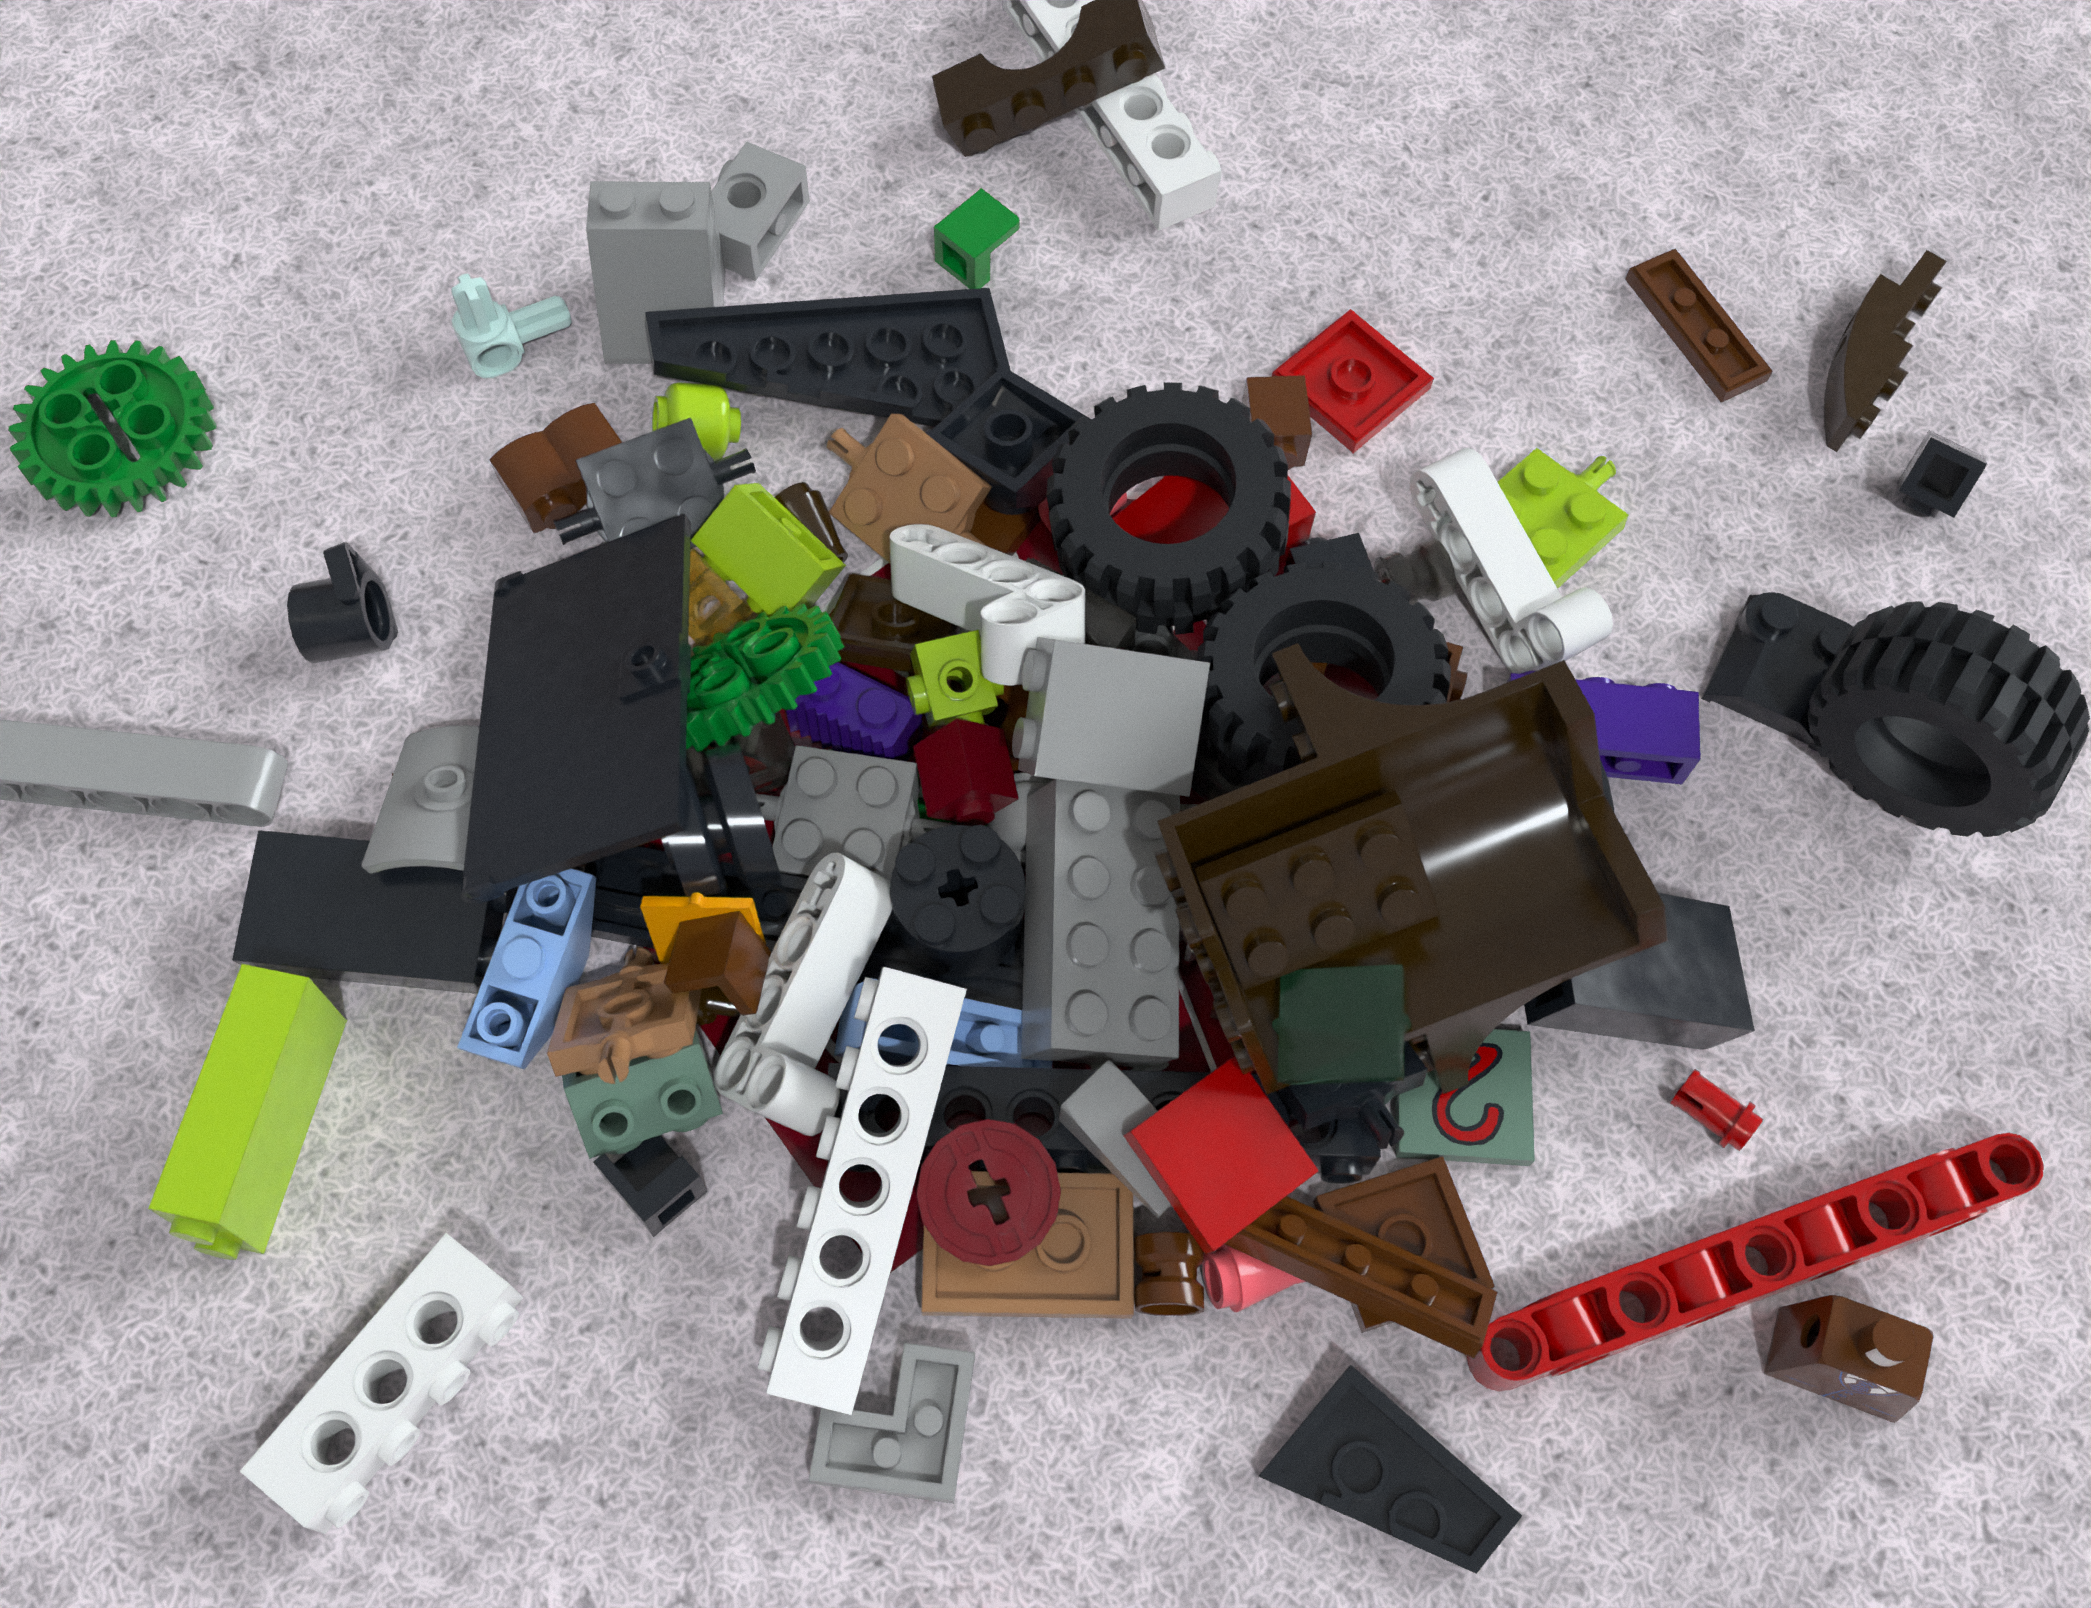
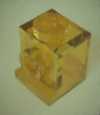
(705, 587)

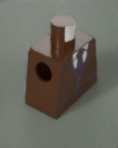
(1858, 1355)

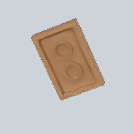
(1074, 1273)

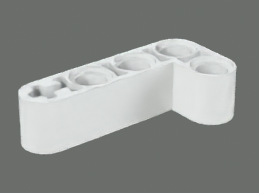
(1502, 569)
(985, 592)
(804, 992)

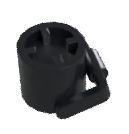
(341, 613)

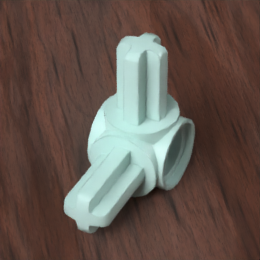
(493, 335)

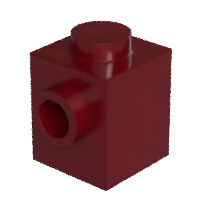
(965, 773)

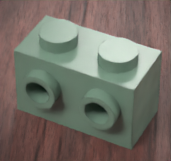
(653, 1100)

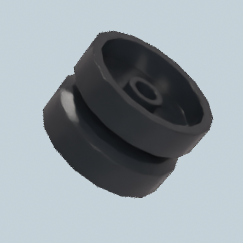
(722, 824)

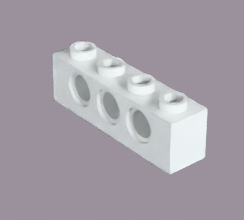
(294, 1459)

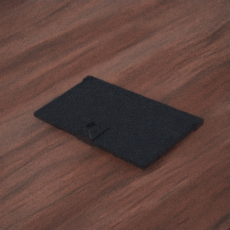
(582, 711)

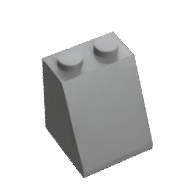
(650, 252)
(1110, 717)

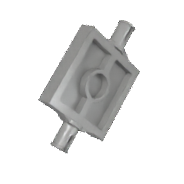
(845, 807)

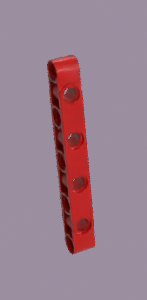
(1798, 1246)

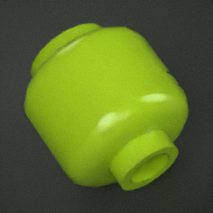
(709, 410)

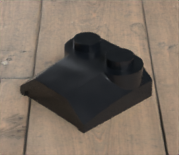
(1008, 438)
(1776, 662)

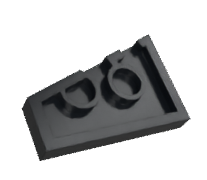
(1391, 1474)

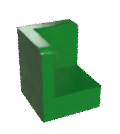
(969, 236)

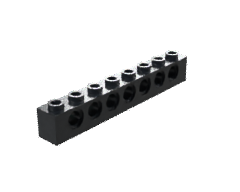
(1008, 1093)

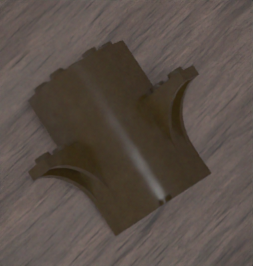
(1508, 830)

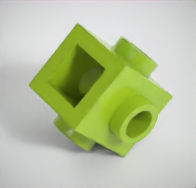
(955, 659)

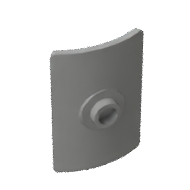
(427, 802)

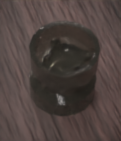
(1423, 573)

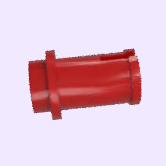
(1717, 1110)

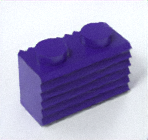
(857, 716)

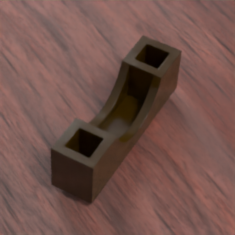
(1106, 52)

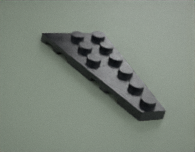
(849, 353)

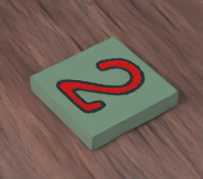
(1480, 1121)

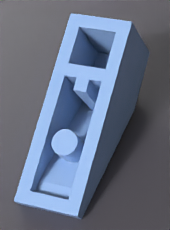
(983, 1037)

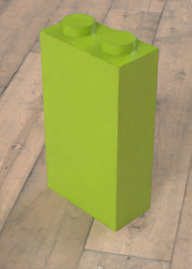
(249, 1113)

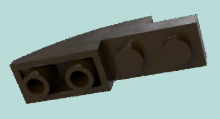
(1873, 349)

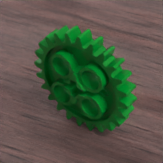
(72, 453)
(757, 672)

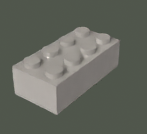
(1099, 928)

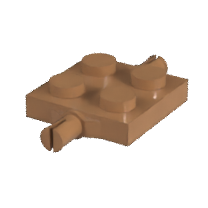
(902, 483)
(620, 1020)

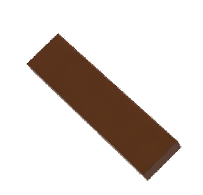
(1371, 1274)

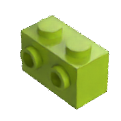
(766, 551)

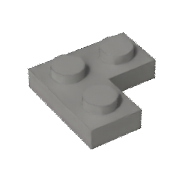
(914, 1449)

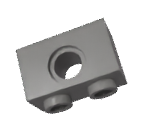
(757, 206)

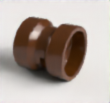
(1168, 1274)

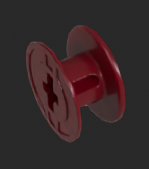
(969, 1228)

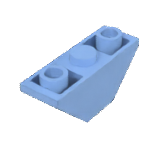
(532, 964)

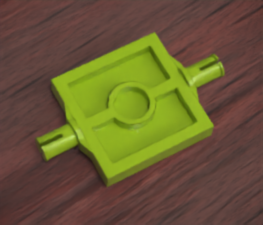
(1563, 511)

